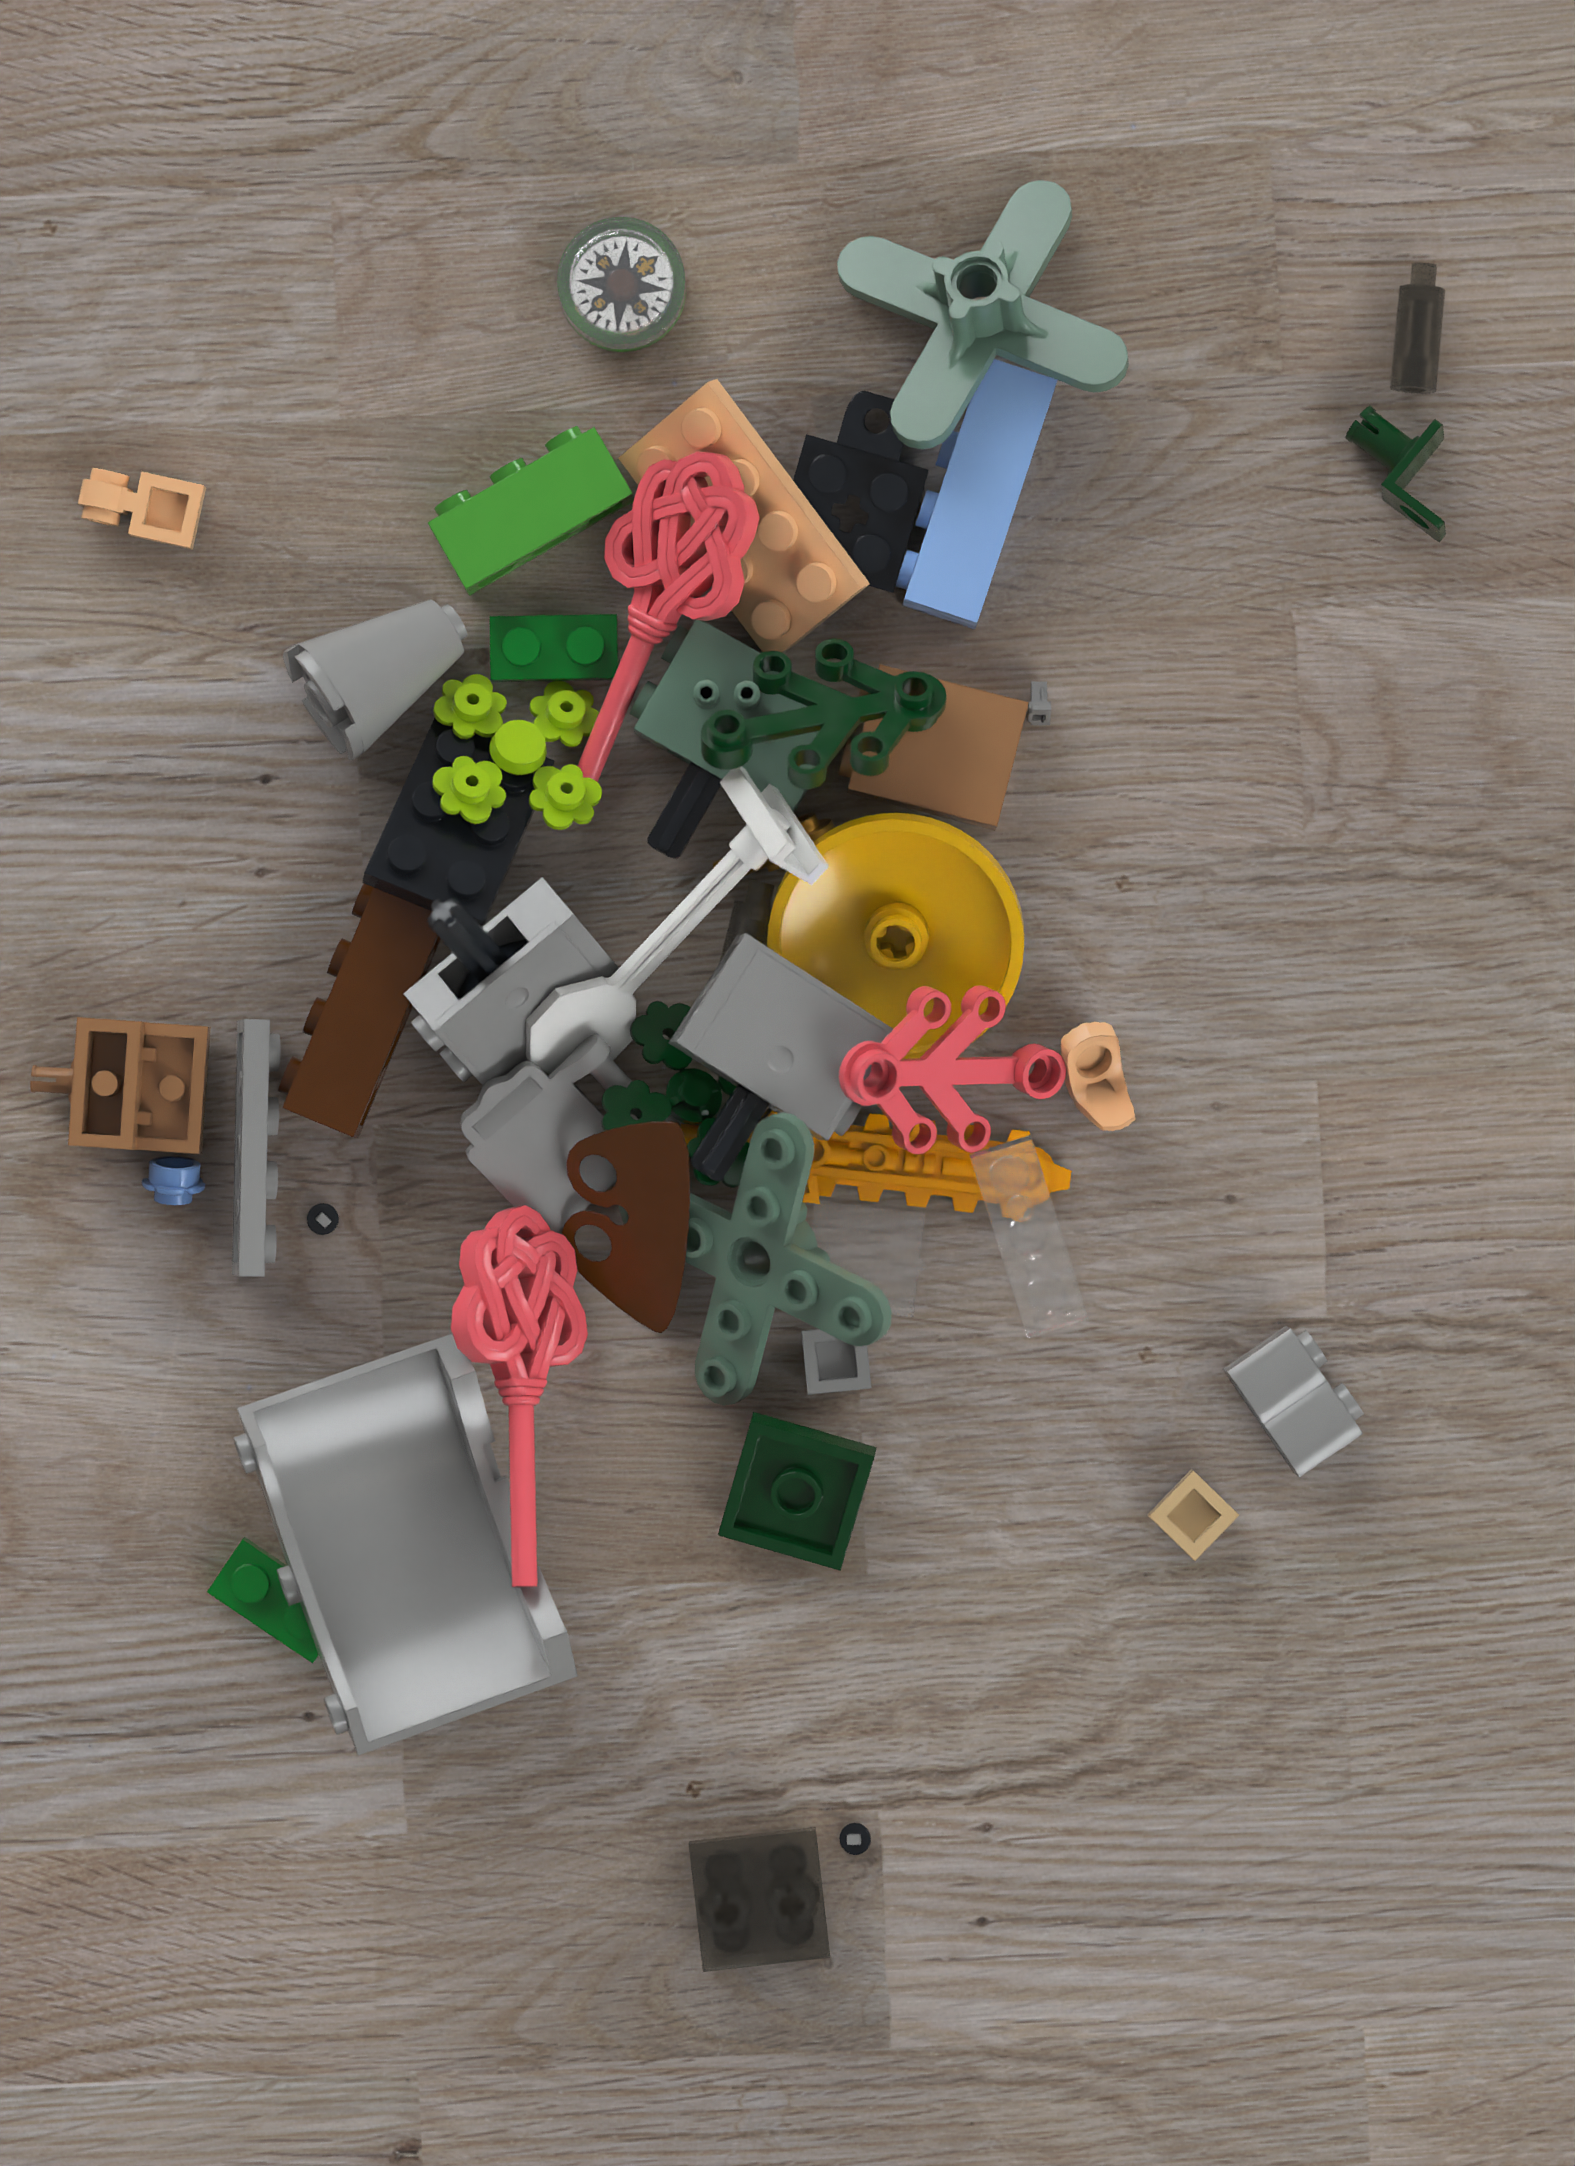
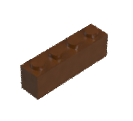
(363, 1014)

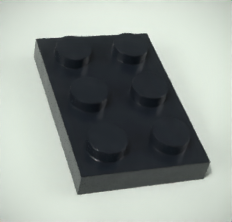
(442, 855)

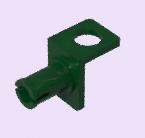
(1403, 459)

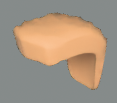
(1097, 1076)

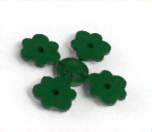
(690, 1093)

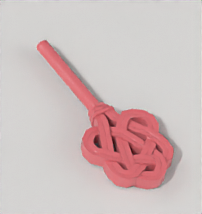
(672, 568)
(521, 1334)

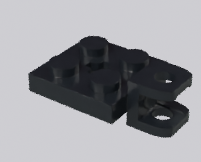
(870, 469)

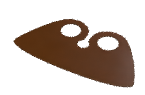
(650, 1249)

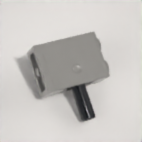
(499, 977)
(776, 1041)

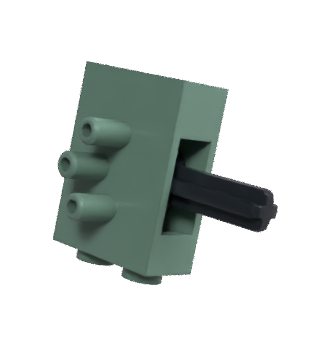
(704, 677)

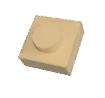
(1193, 1515)

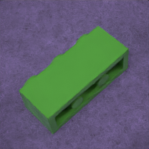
(530, 508)

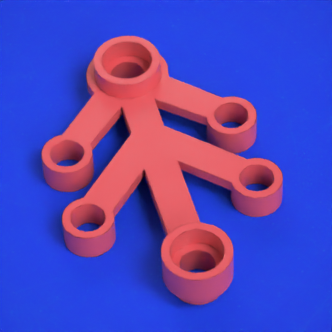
(942, 1068)

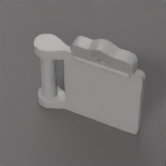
(530, 1124)

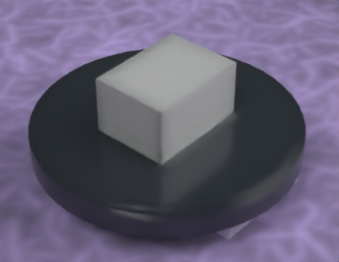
(322, 1218)
(855, 1838)

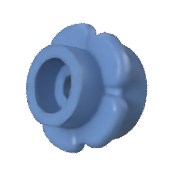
(174, 1180)

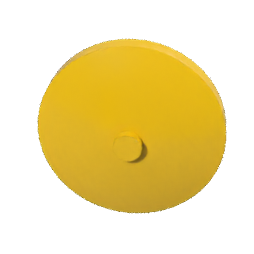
(901, 912)

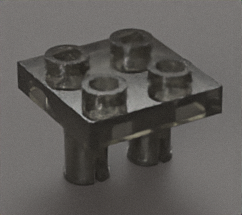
(759, 1899)

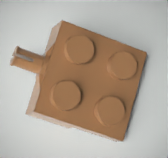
(134, 1085)

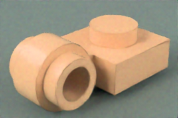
(161, 509)

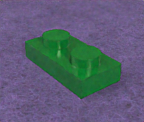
(553, 648)
(254, 1591)

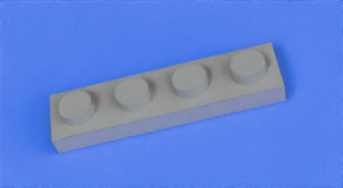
(255, 1119)

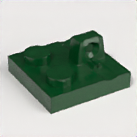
(797, 1491)

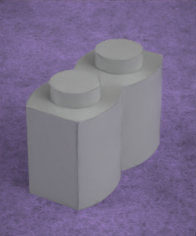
(1294, 1400)

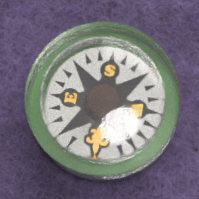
(621, 284)

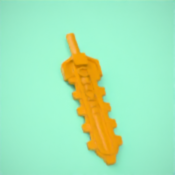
(874, 1163)

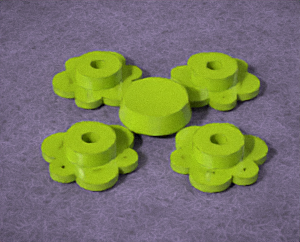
(517, 749)

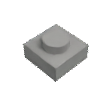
(833, 1364)

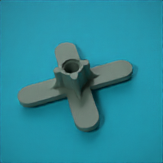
(975, 331)
(769, 1260)

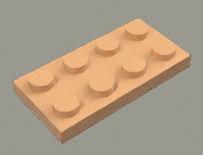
(795, 564)

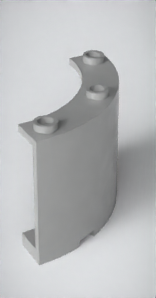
(402, 1544)

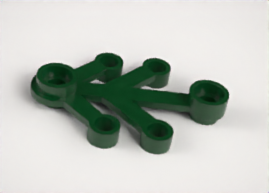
(904, 702)

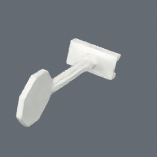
(608, 1004)

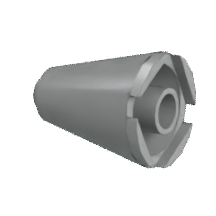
(374, 671)

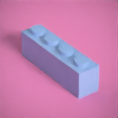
(977, 496)

